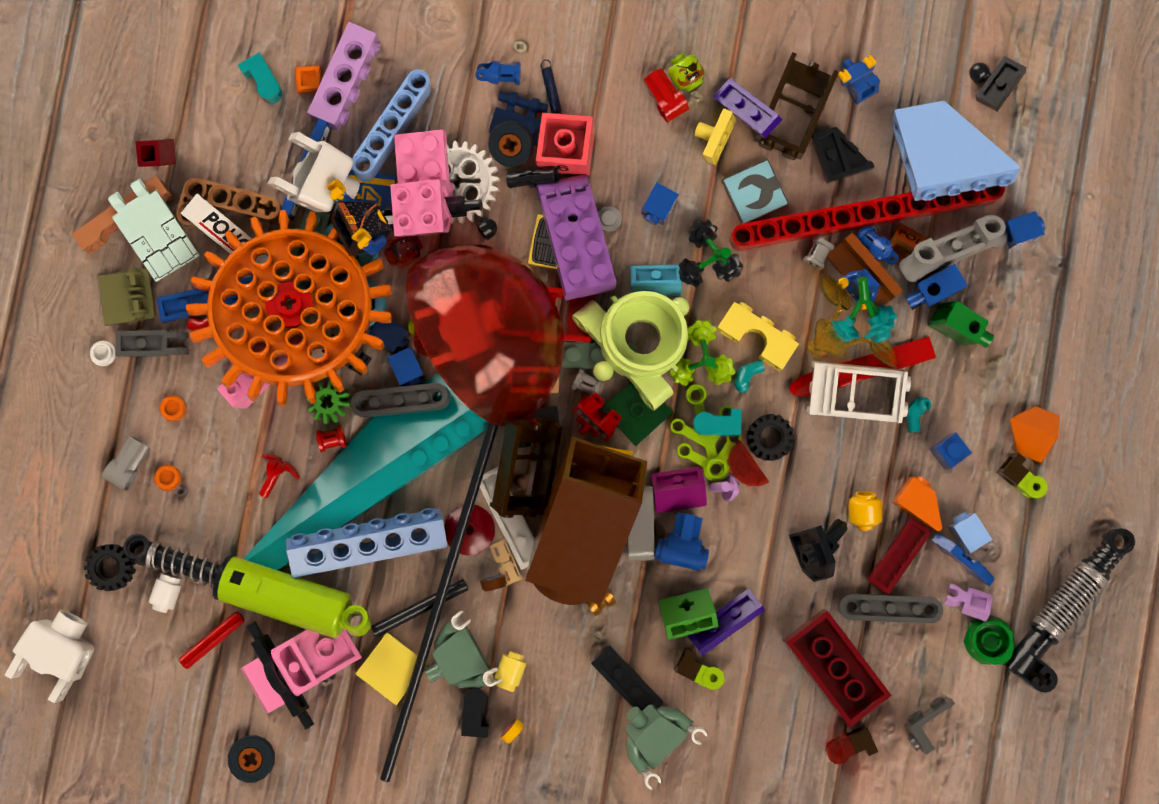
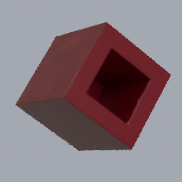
(155, 152)

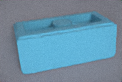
(656, 278)

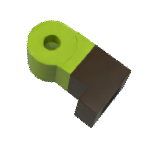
(1021, 478)
(705, 675)

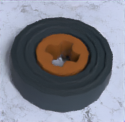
(516, 132)
(264, 755)

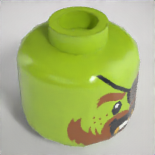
(686, 72)

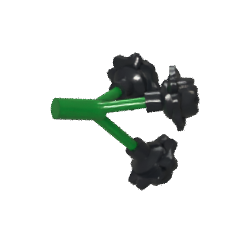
(726, 265)

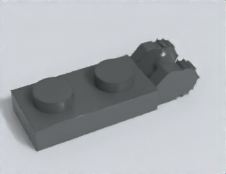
(148, 343)

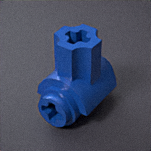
(683, 546)

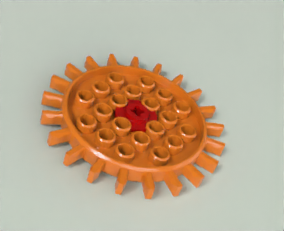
(301, 366)

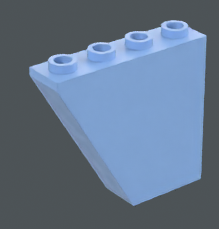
(947, 153)

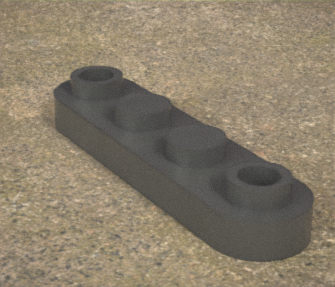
(400, 400)
(890, 608)

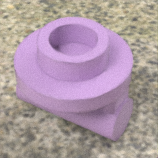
(728, 487)

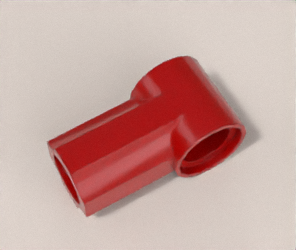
(669, 101)

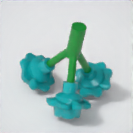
(880, 318)

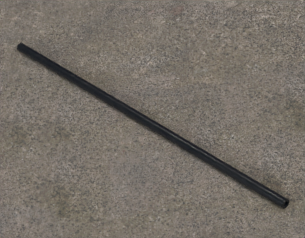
(439, 602)

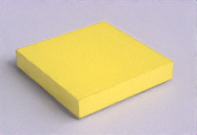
(389, 668)

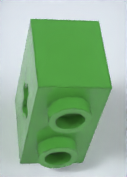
(688, 613)

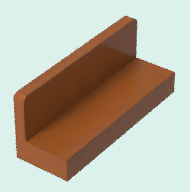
(853, 256)

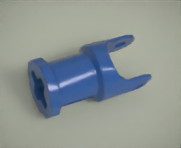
(496, 72)
(880, 247)

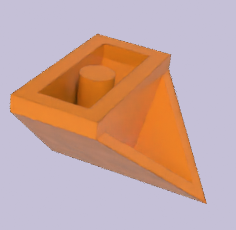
(1035, 432)

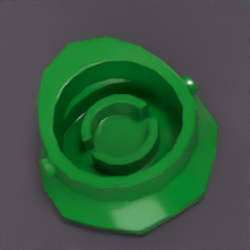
(989, 641)

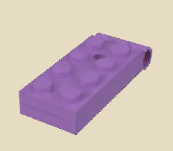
(579, 245)

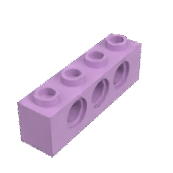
(353, 39)

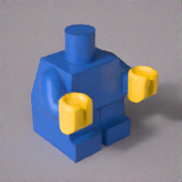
(860, 79)
(849, 283)

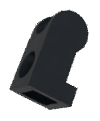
(472, 719)

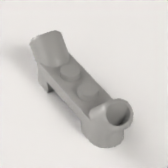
(933, 255)

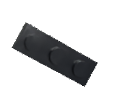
(625, 679)

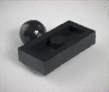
(997, 84)

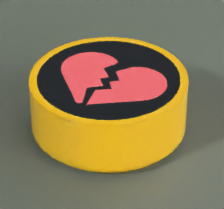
(512, 731)

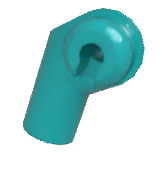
(744, 375)
(915, 411)

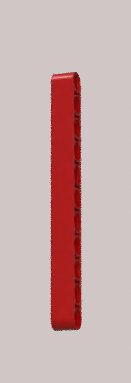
(854, 219)

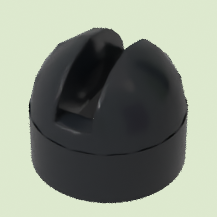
(487, 228)

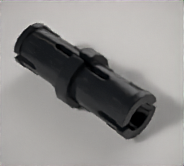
(532, 177)

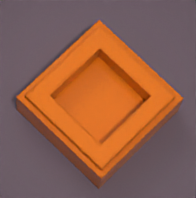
(308, 78)

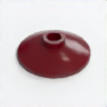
(483, 530)

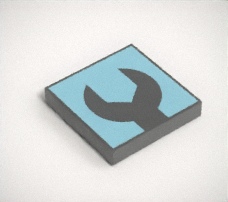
(755, 192)

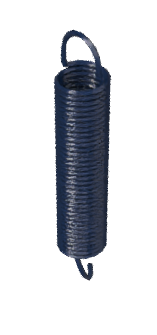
(551, 90)

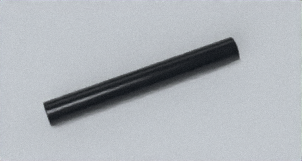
(416, 609)

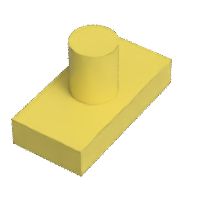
(716, 136)

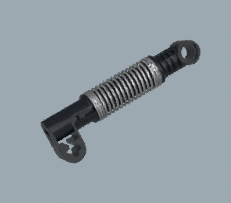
(1064, 609)

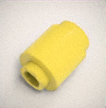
(510, 671)

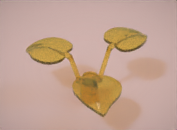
(829, 341)

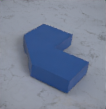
(957, 553)

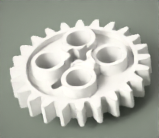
(458, 159)

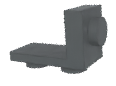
(918, 737)

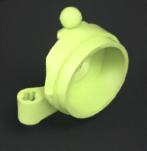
(641, 369)

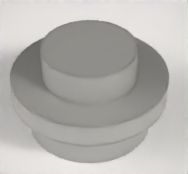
(610, 219)

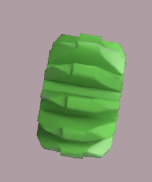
(337, 399)

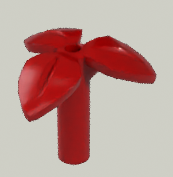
(273, 470)

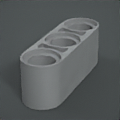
(642, 533)

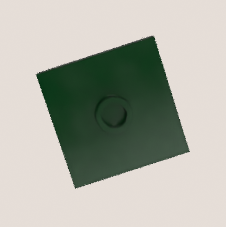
(636, 417)

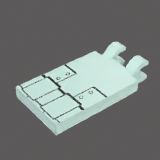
(153, 231)

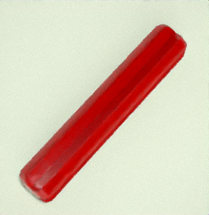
(211, 639)

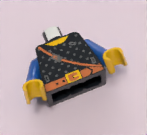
(358, 223)

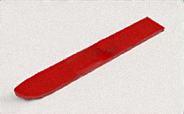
(906, 355)

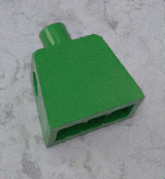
(961, 324)

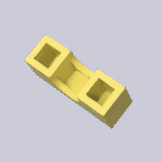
(777, 345)

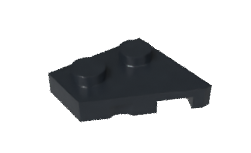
(838, 155)

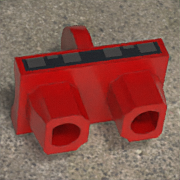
(593, 419)

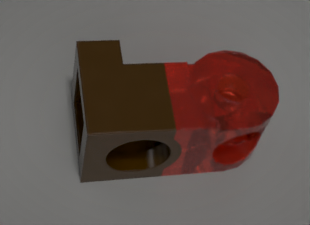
(849, 744)

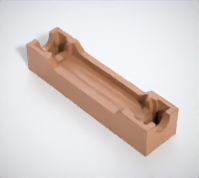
(96, 232)

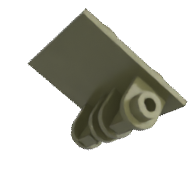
(126, 296)

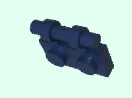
(530, 121)

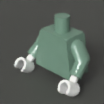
(460, 657)
(655, 735)

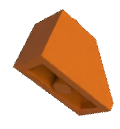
(919, 502)

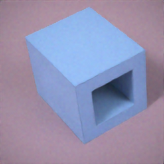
(969, 532)

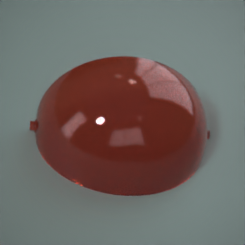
(487, 328)

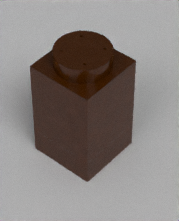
(586, 523)

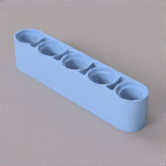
(395, 114)

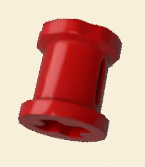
(331, 438)

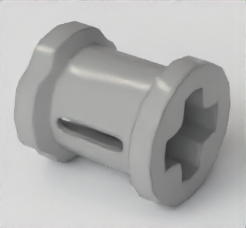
(818, 253)
(581, 376)

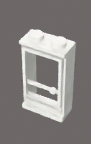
(824, 391)

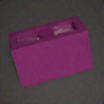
(679, 489)

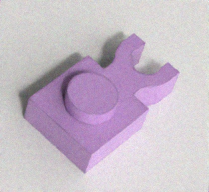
(973, 602)

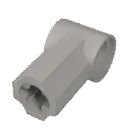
(124, 468)

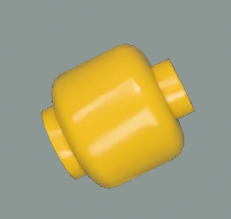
(865, 510)

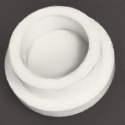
(103, 353)

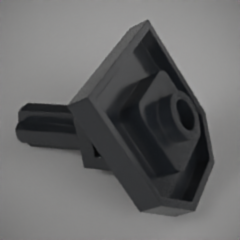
(816, 549)

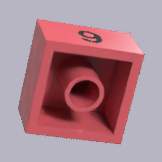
(566, 143)

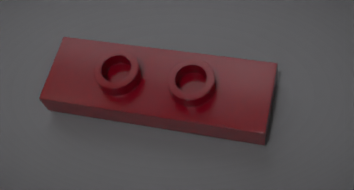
(899, 555)

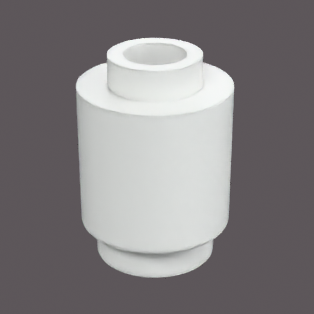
(165, 592)

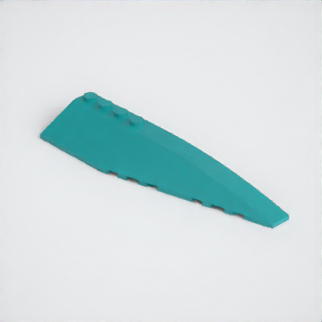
(372, 468)

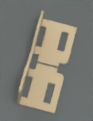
(504, 557)

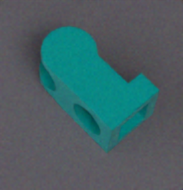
(267, 85)
(710, 425)

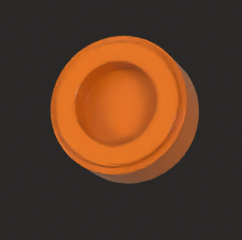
(173, 408)
(167, 477)

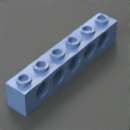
(357, 552)

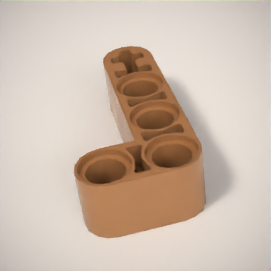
(232, 204)

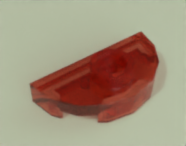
(744, 466)

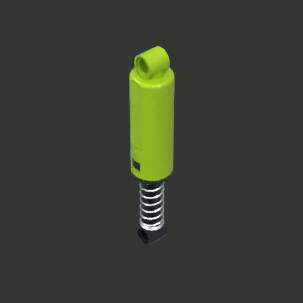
(258, 588)

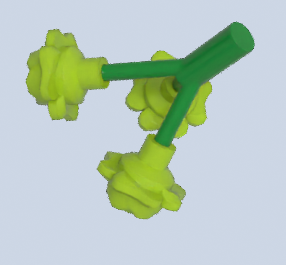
(718, 368)

